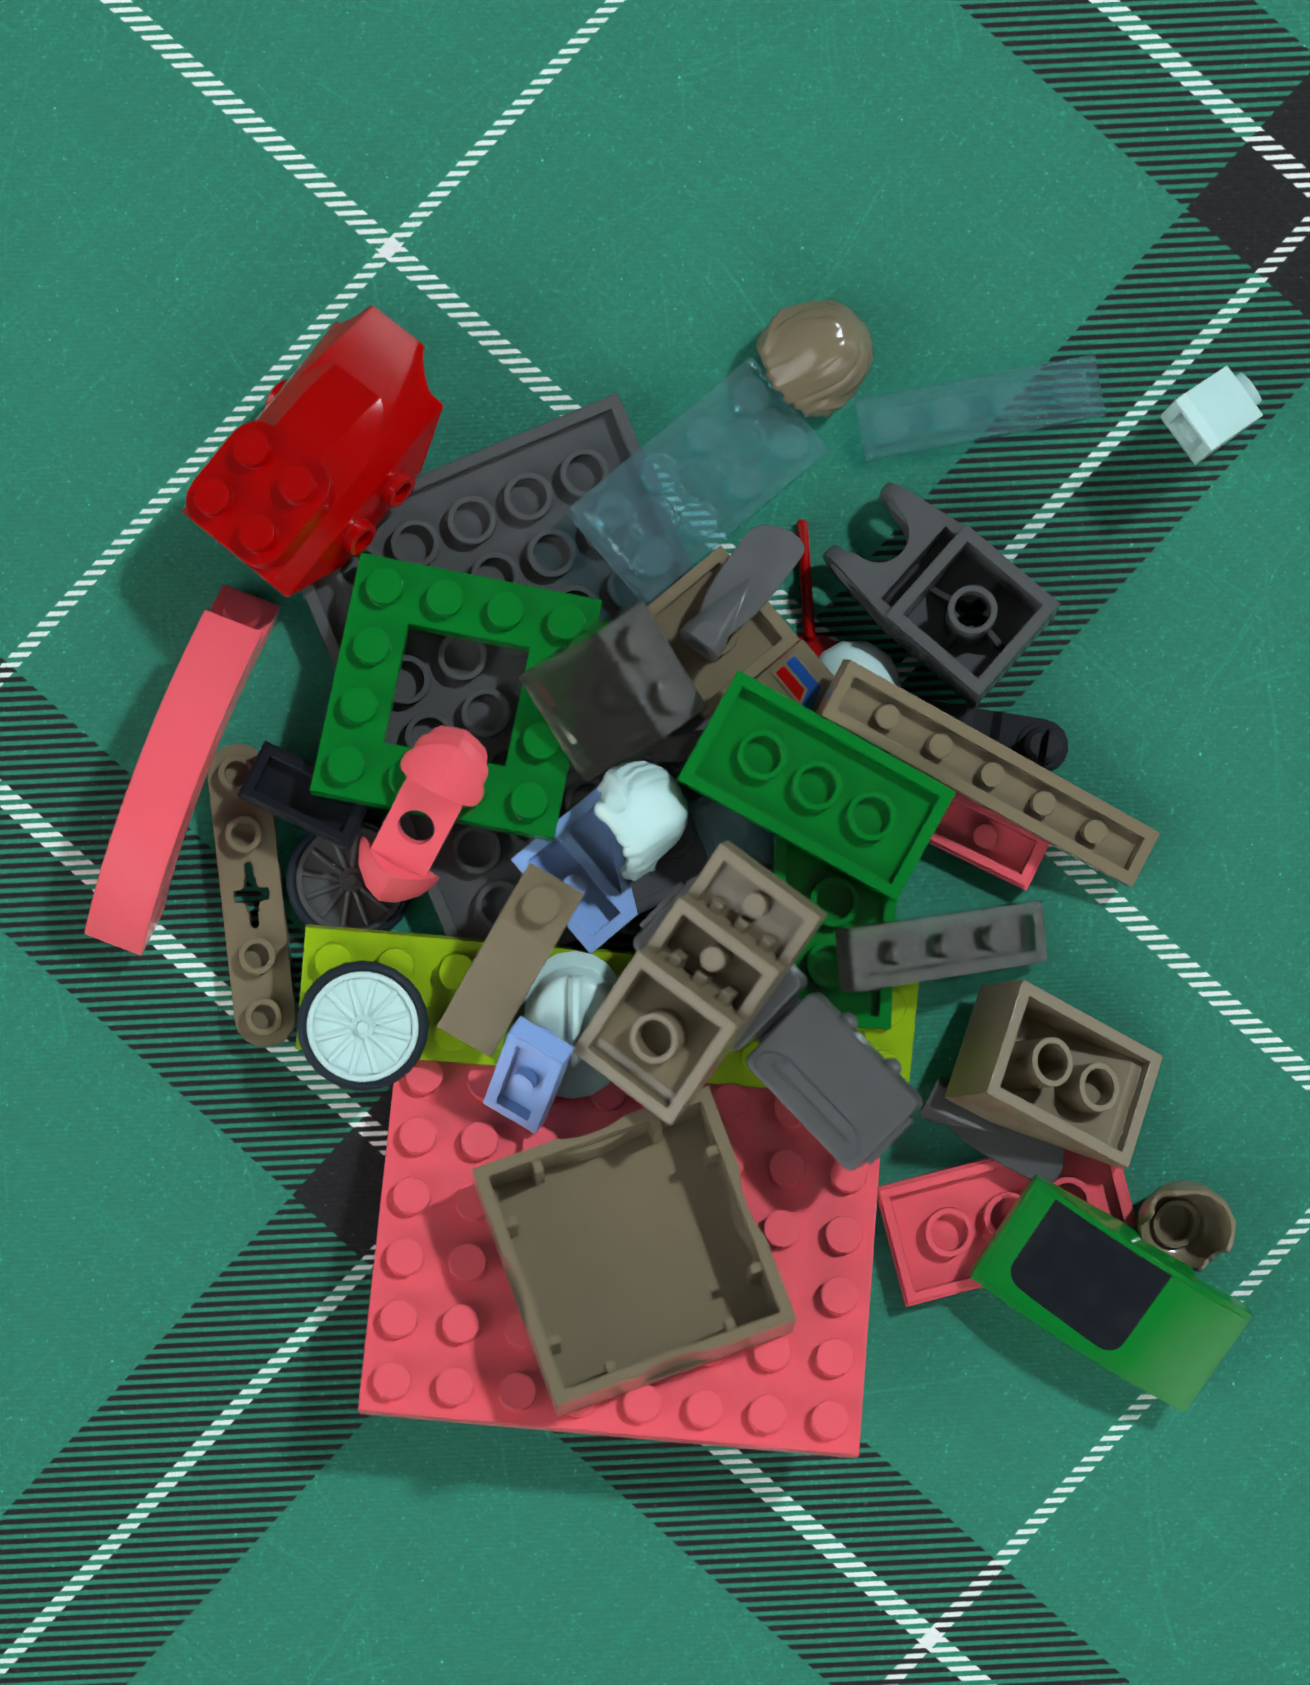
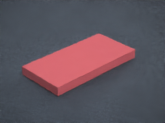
(949, 1215)

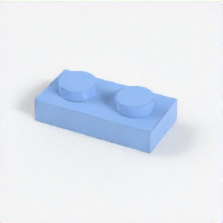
(528, 1074)

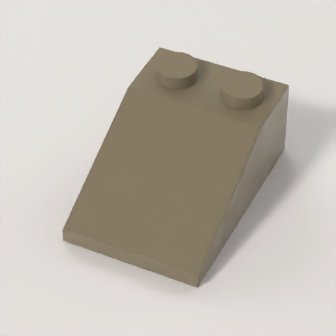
(1053, 1073)

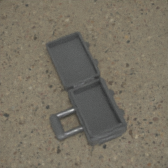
(819, 1065)

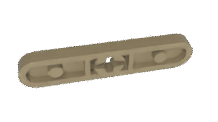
(261, 955)

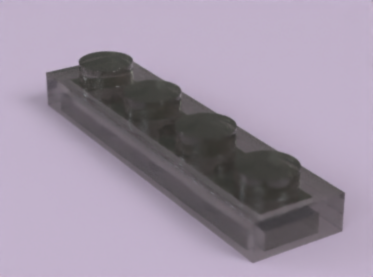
(940, 945)

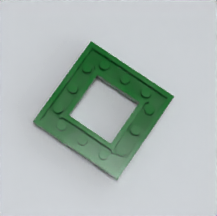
(399, 596)

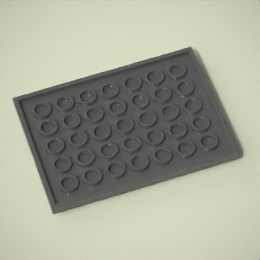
(508, 522)

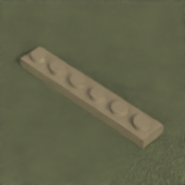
(988, 773)

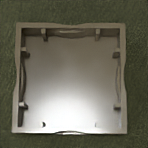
(632, 1253)

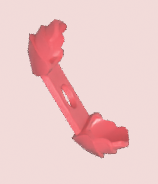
(442, 775)

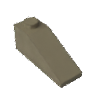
(510, 959)

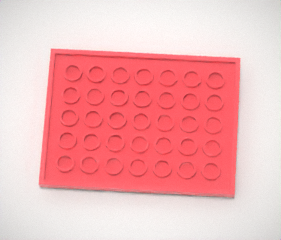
(451, 1336)

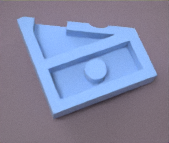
(590, 861)

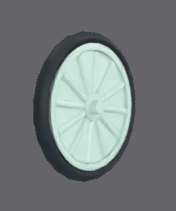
(362, 1025)

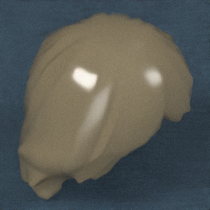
(816, 355)

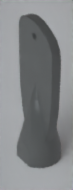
(742, 587)
(1007, 1147)

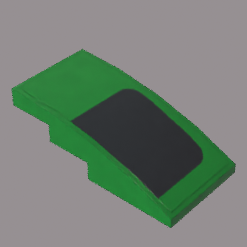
(1110, 1293)

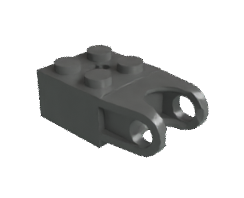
(934, 576)

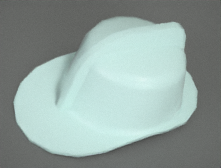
(565, 1002)

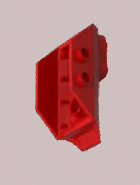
(322, 456)

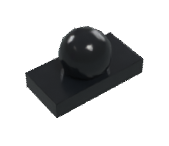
(281, 787)

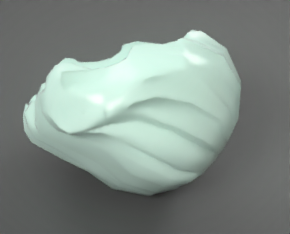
(644, 813)

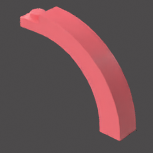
(174, 767)

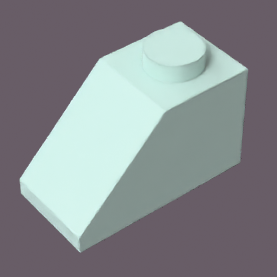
(1213, 413)

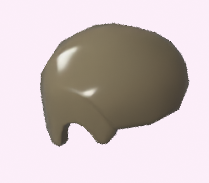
(1187, 1222)

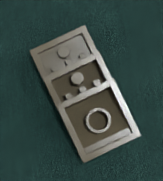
(699, 982)

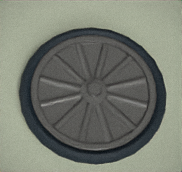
(329, 887)

